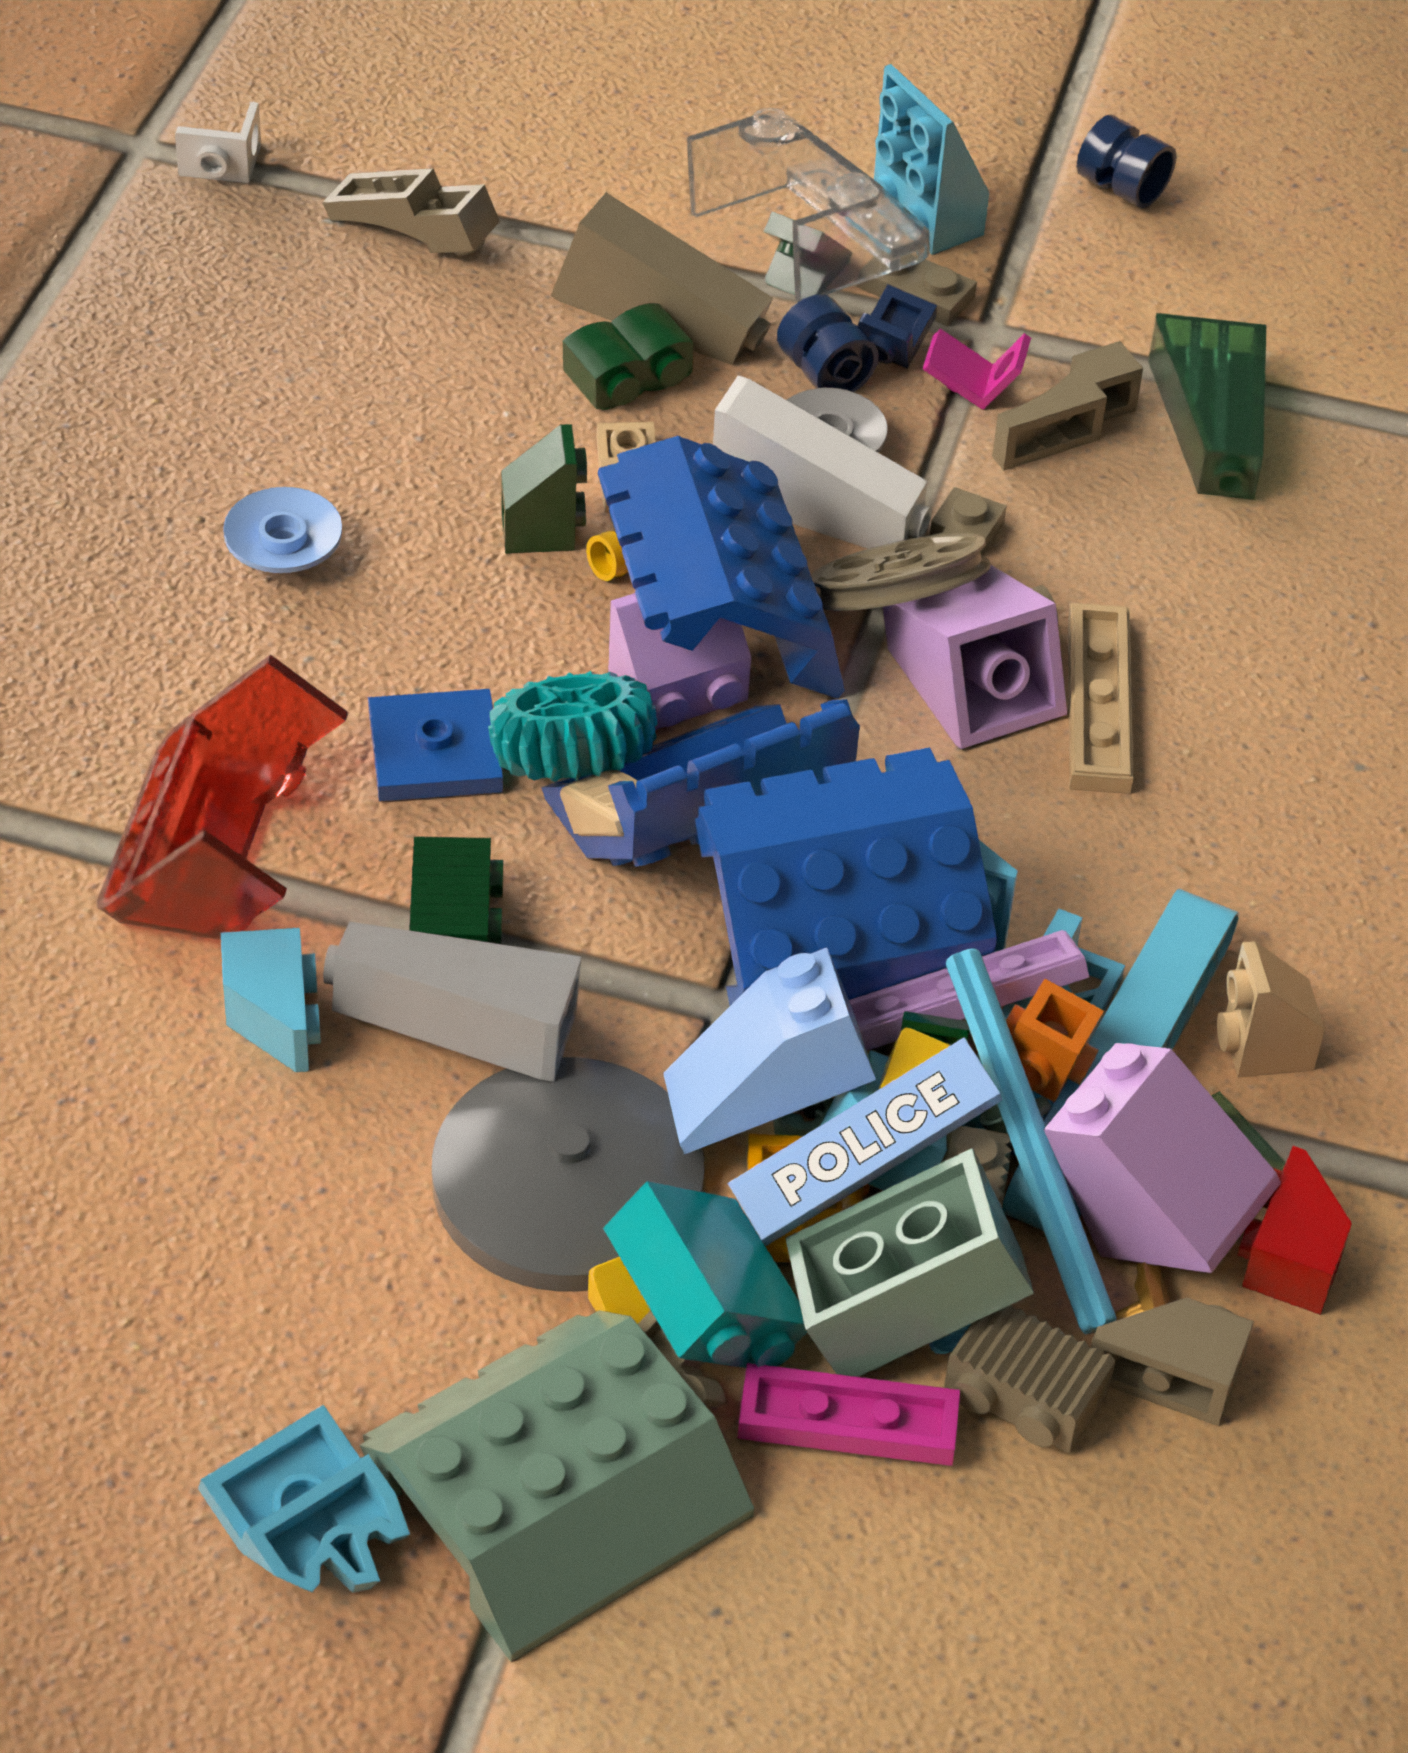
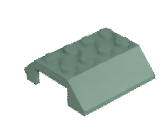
(564, 1475)

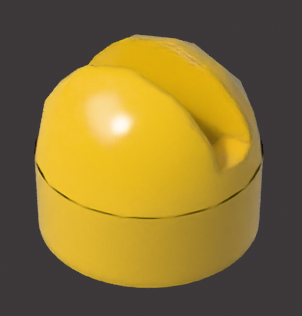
(606, 556)

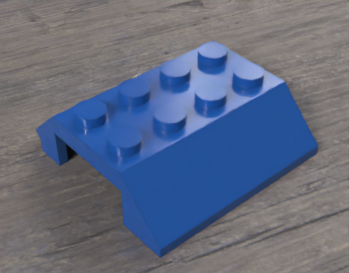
(715, 543)
(720, 754)
(855, 865)

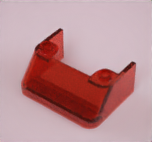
(203, 800)

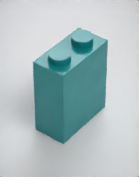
(707, 1277)

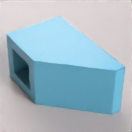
(266, 991)

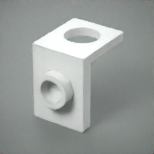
(220, 153)

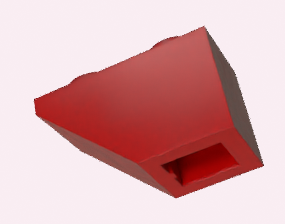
(1299, 1240)

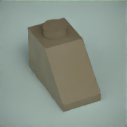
(1178, 1356)

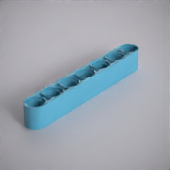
(1151, 1001)

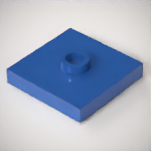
(433, 745)

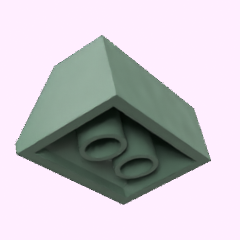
(907, 1266)

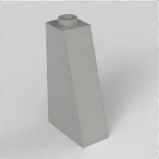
(459, 994)

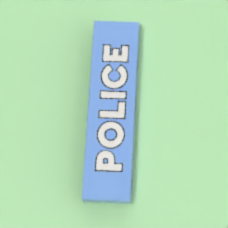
(865, 1141)

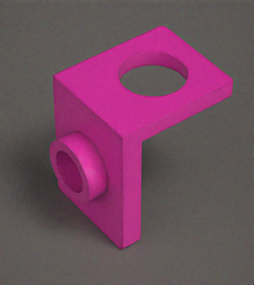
(970, 373)

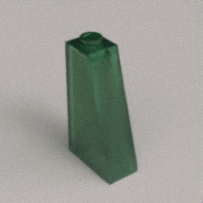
(1214, 398)

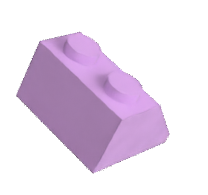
(679, 679)

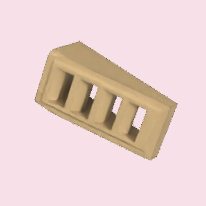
(591, 804)

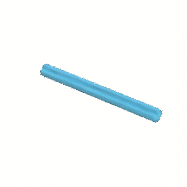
(1030, 1142)

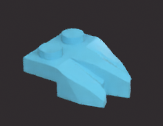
(307, 1505)

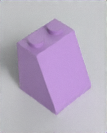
(981, 656)
(1157, 1162)

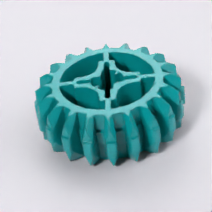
(573, 726)

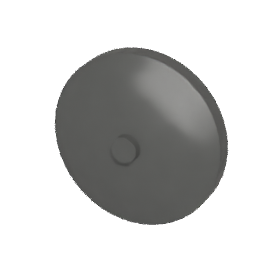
(543, 1165)

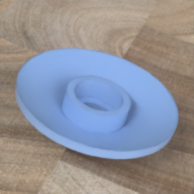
(282, 530)

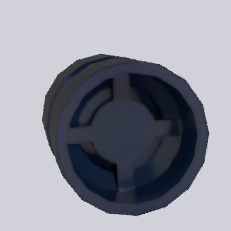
(1128, 163)
(827, 344)

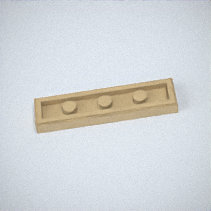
(1100, 698)

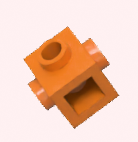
(1054, 1038)

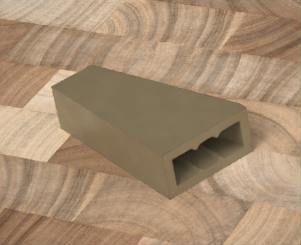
(631, 261)

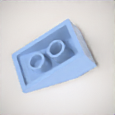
(769, 1054)

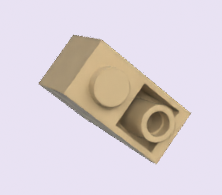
(1269, 1016)

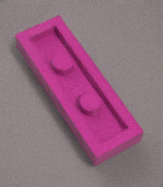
(849, 1414)

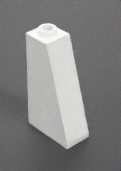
(822, 473)

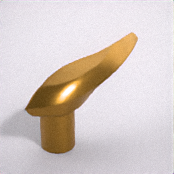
(1150, 1288)

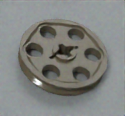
(901, 571)

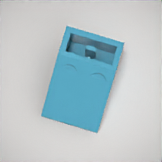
(928, 165)

